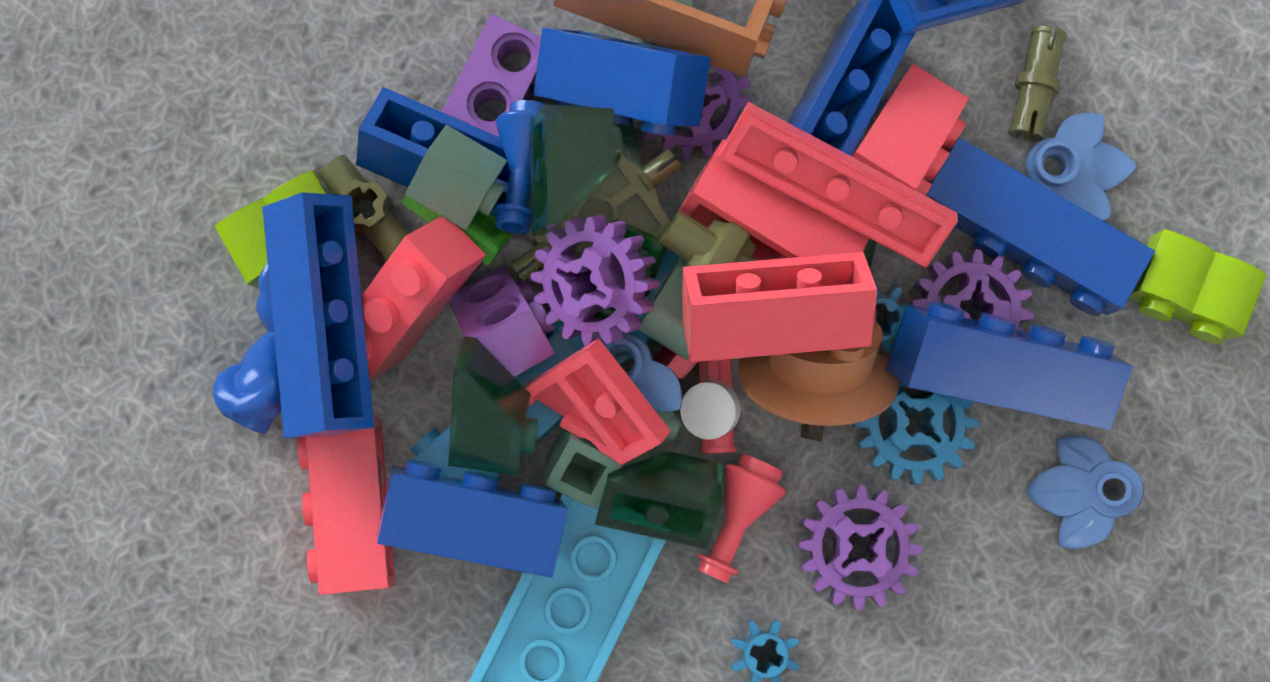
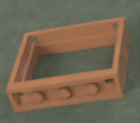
(687, 28)

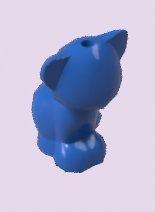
(250, 390)

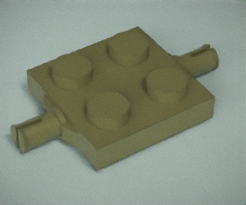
(622, 195)

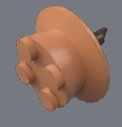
(822, 385)

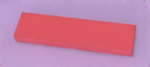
(837, 185)

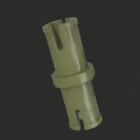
(1037, 83)

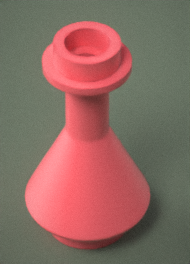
(749, 493)

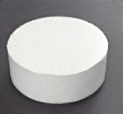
(710, 409)

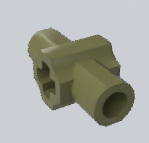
(383, 226)
(707, 246)

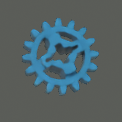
(933, 442)

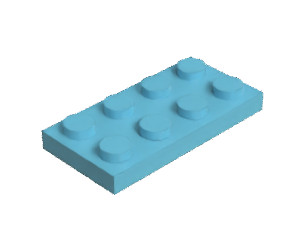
(571, 621)

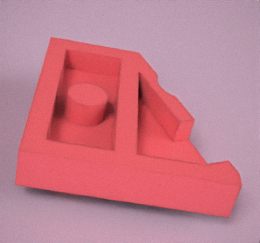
(600, 403)

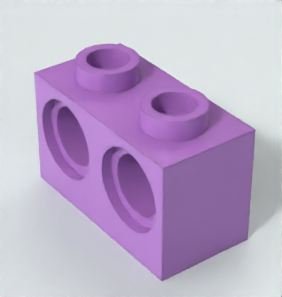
(485, 78)
(504, 320)

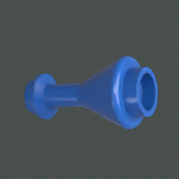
(515, 138)

